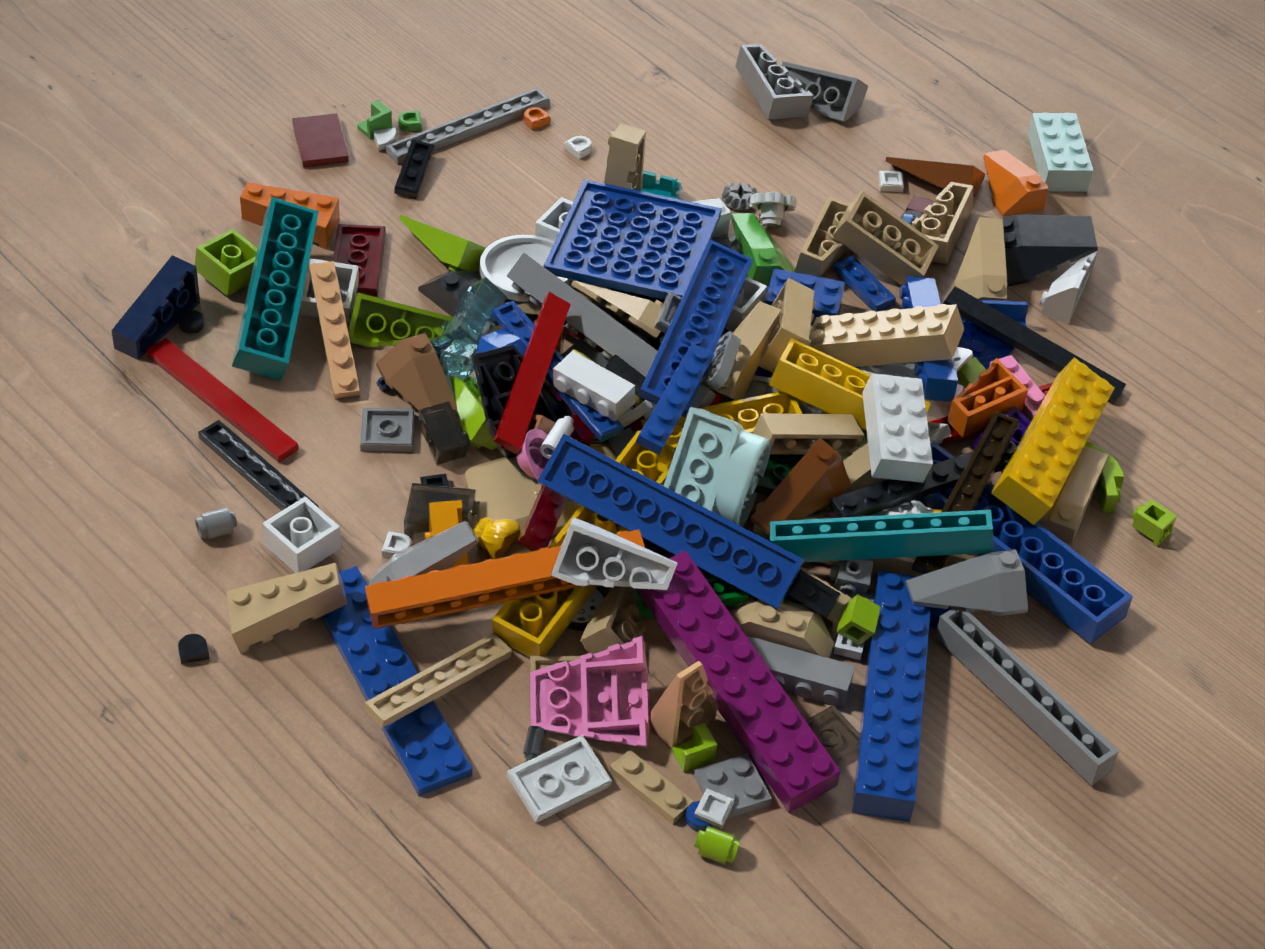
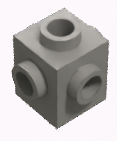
(851, 576)

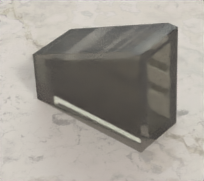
(417, 512)

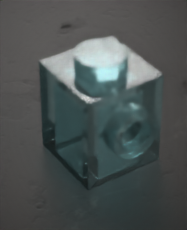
(458, 359)

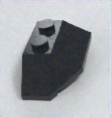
(448, 289)

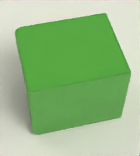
(380, 119)

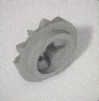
(731, 198)

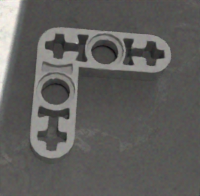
(723, 360)

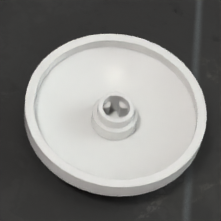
(504, 253)

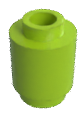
(717, 845)

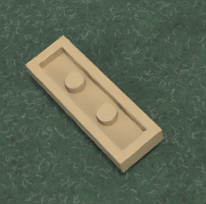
(650, 786)

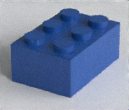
(827, 292)

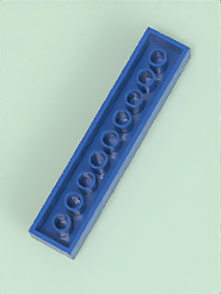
(1053, 570)
(892, 704)

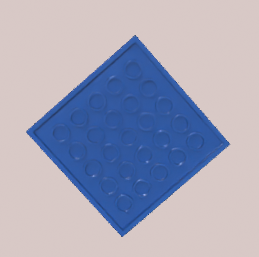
(632, 240)

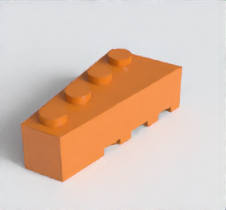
(256, 199)

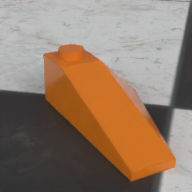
(1013, 184)

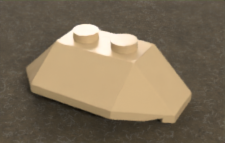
(789, 625)

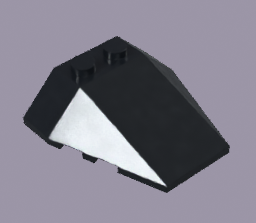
(1043, 243)
(495, 378)

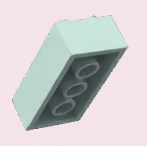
(1060, 152)

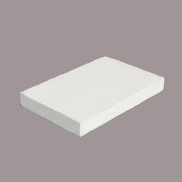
(559, 778)

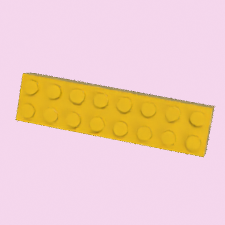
(1053, 441)

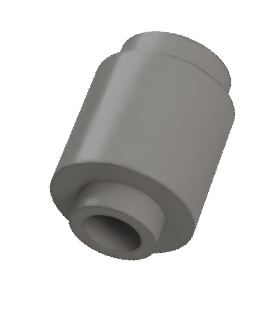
(216, 523)

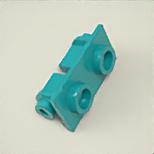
(665, 186)

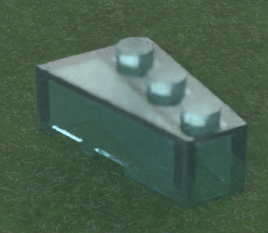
(472, 315)

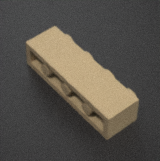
(800, 431)

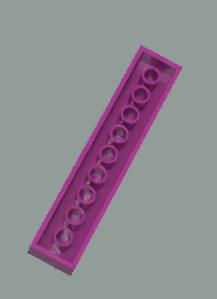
(743, 687)

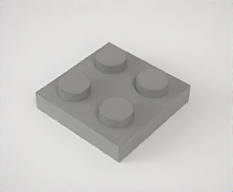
(737, 780)

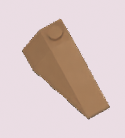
(416, 373)

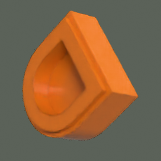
(536, 118)

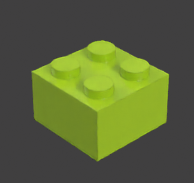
(226, 261)

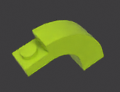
(1109, 482)

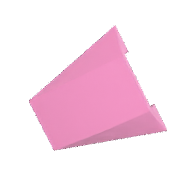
(596, 695)

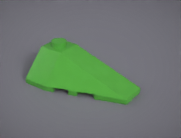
(760, 246)

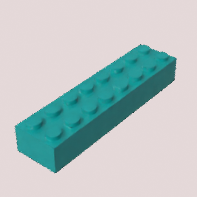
(275, 289)

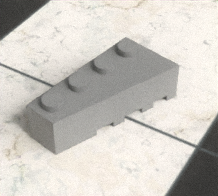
(771, 84)

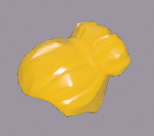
(496, 535)

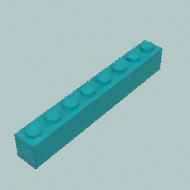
(886, 536)

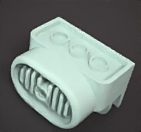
(718, 465)

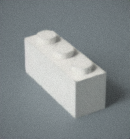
(594, 385)

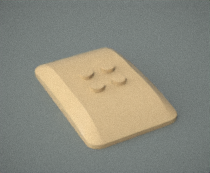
(510, 493)

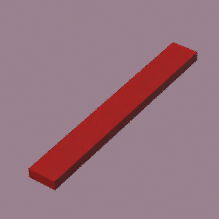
(532, 373)
(222, 400)

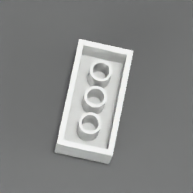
(897, 428)

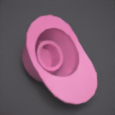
(529, 456)

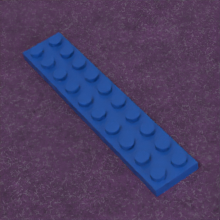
(699, 315)
(671, 521)
(379, 663)

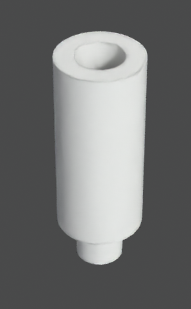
(561, 427)

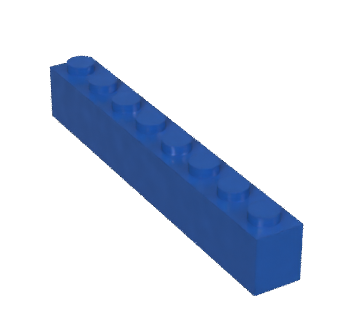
(937, 376)

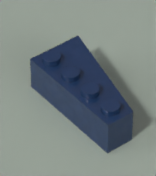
(157, 308)

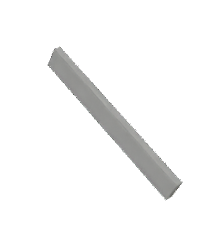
(471, 123)

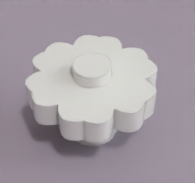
(772, 207)

